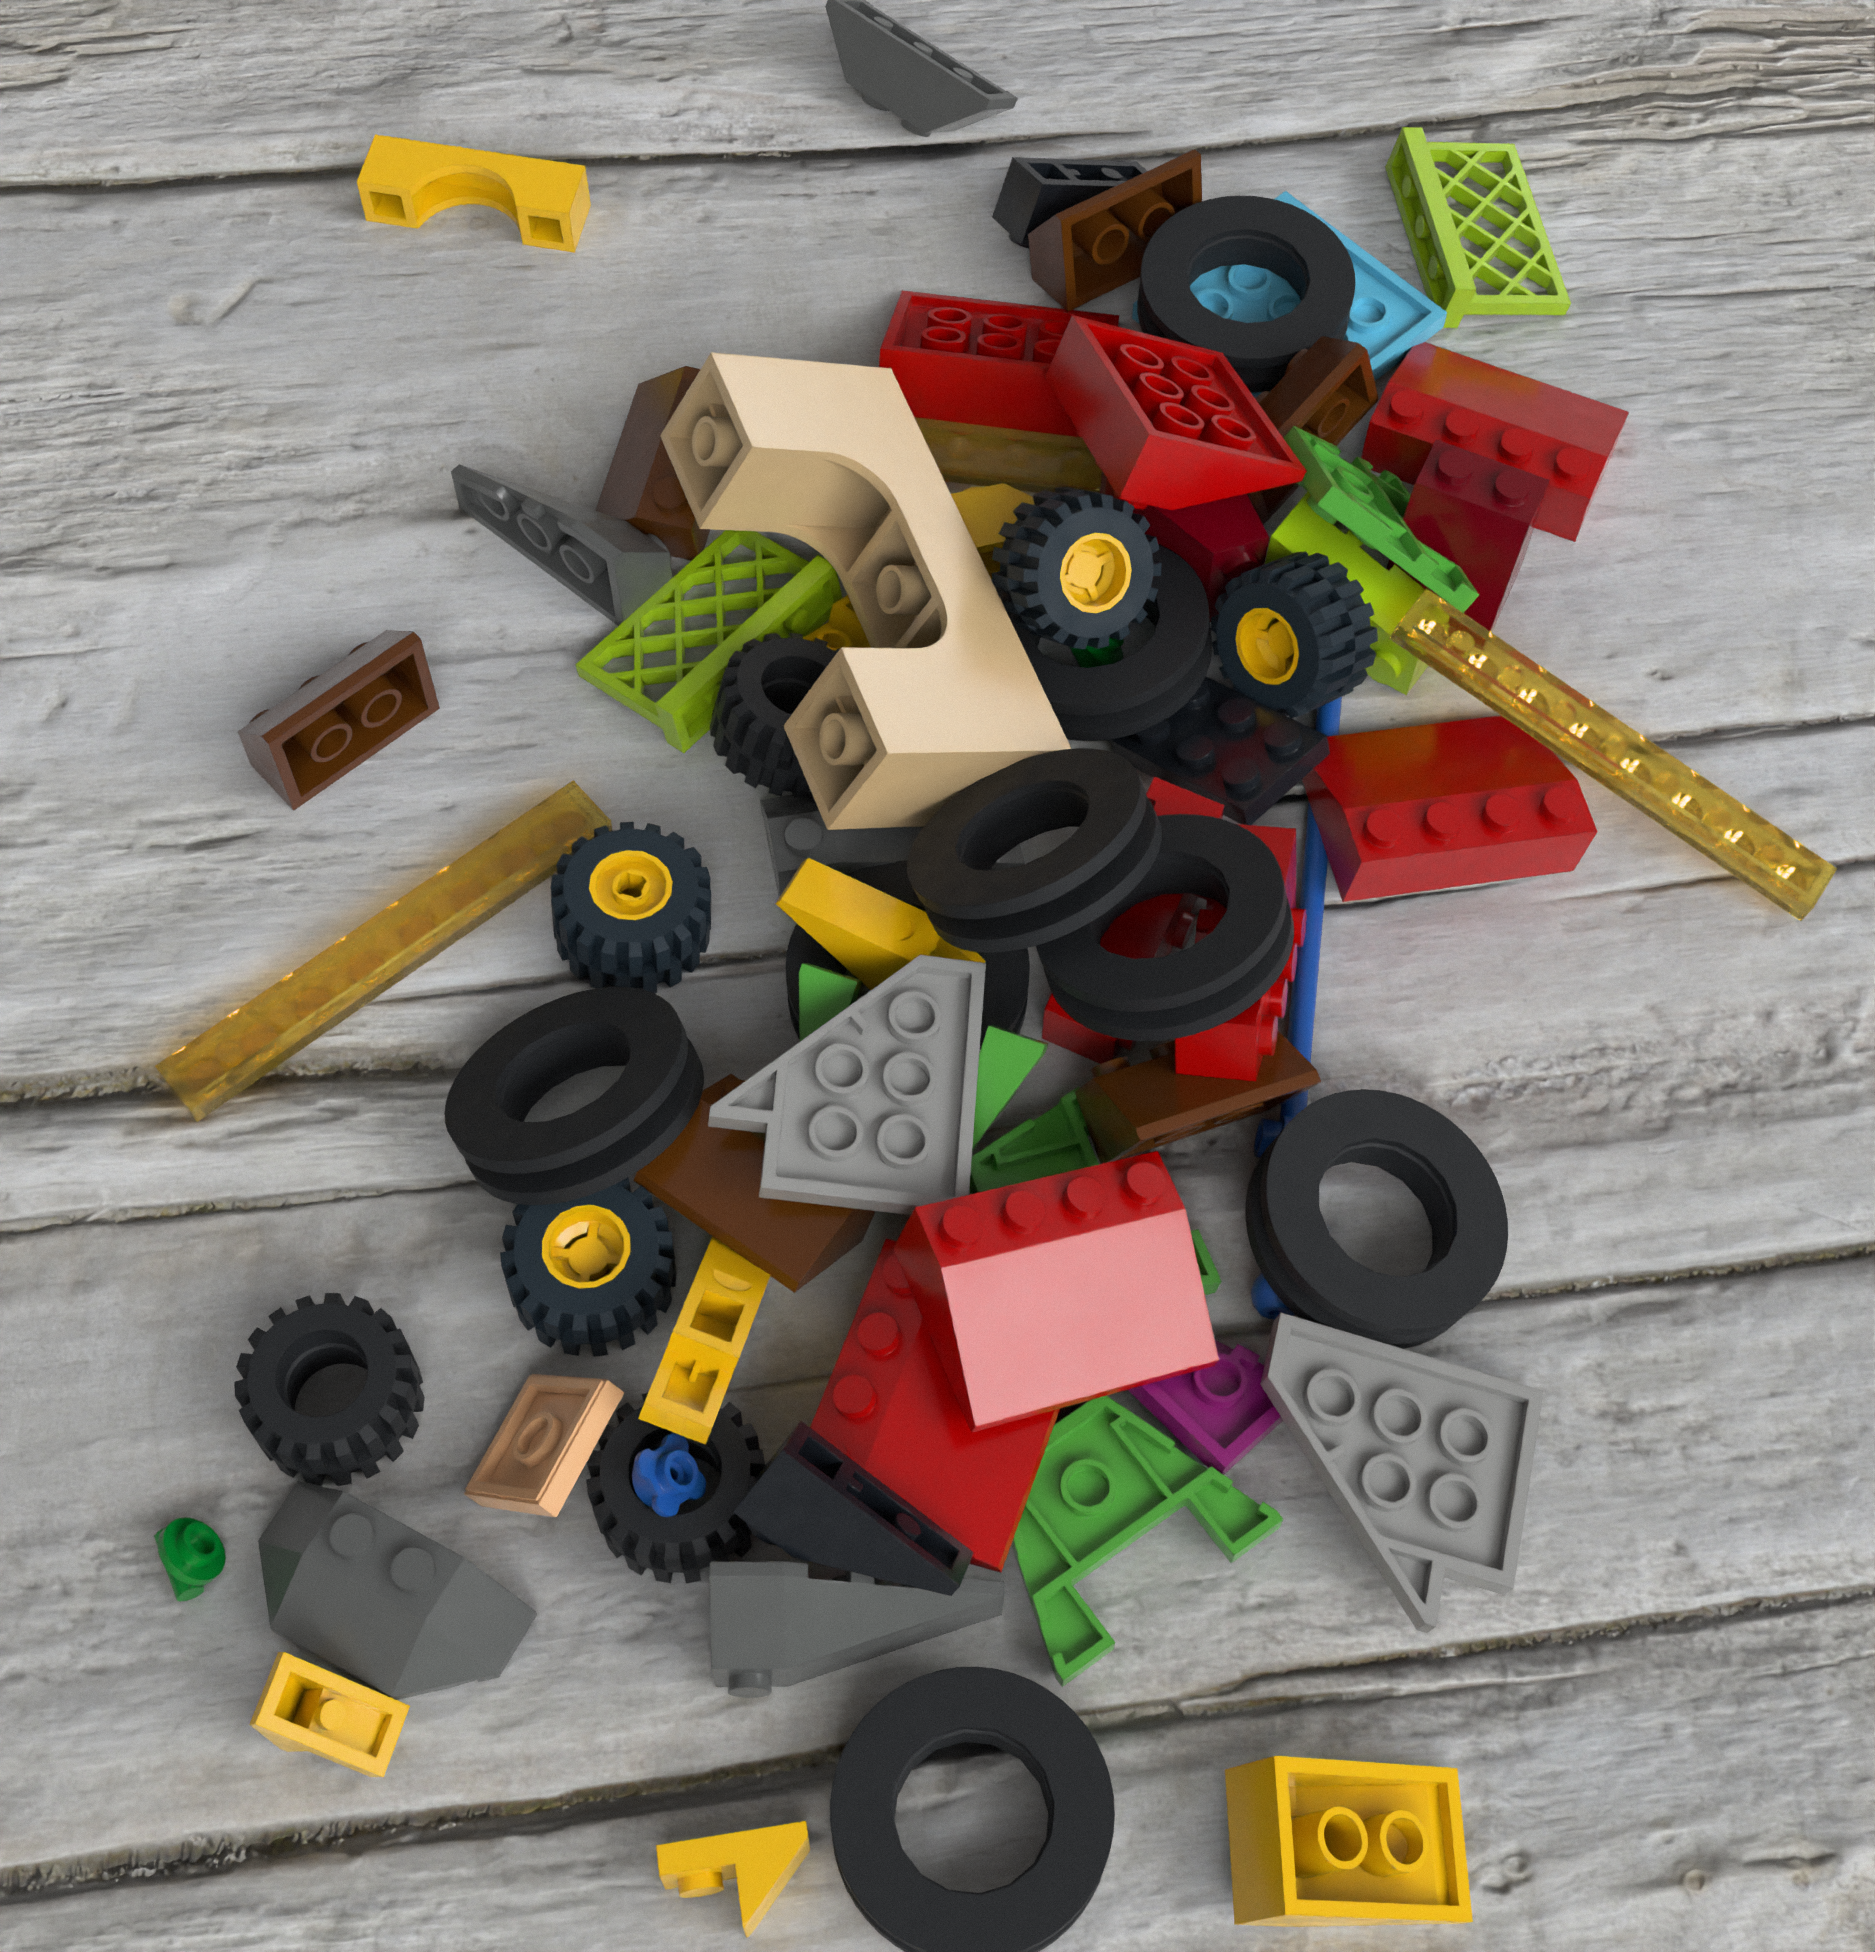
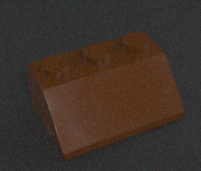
(1105, 237)
(1322, 394)
(641, 477)
(341, 717)
(1153, 1106)
(715, 1183)

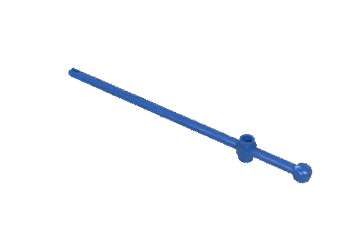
(1303, 991)

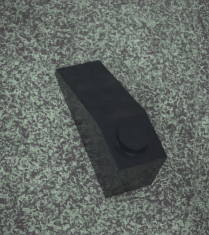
(1046, 186)
(841, 1516)

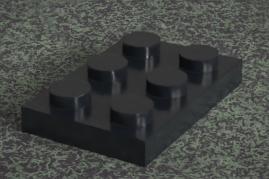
(1227, 751)

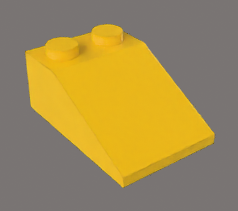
(1346, 1844)

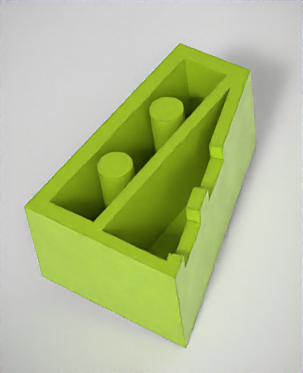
(1388, 591)

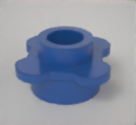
(667, 1476)

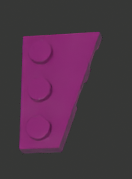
(1217, 1409)

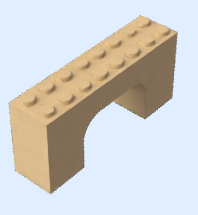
(850, 474)

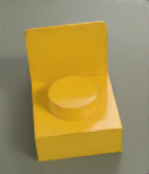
(328, 1716)
(758, 1858)

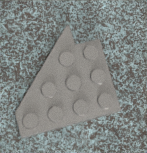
(875, 1098)
(1413, 1453)

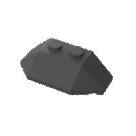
(908, 73)
(383, 1597)

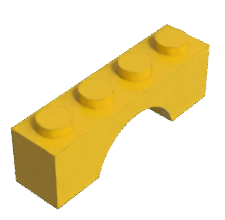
(414, 179)

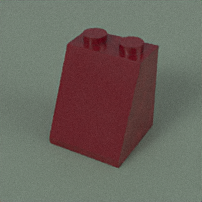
(1478, 519)
(1212, 537)

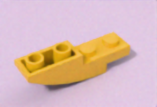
(705, 1344)

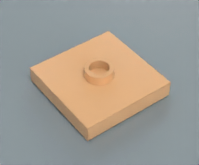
(543, 1444)

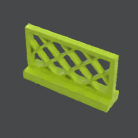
(1436, 229)
(688, 706)

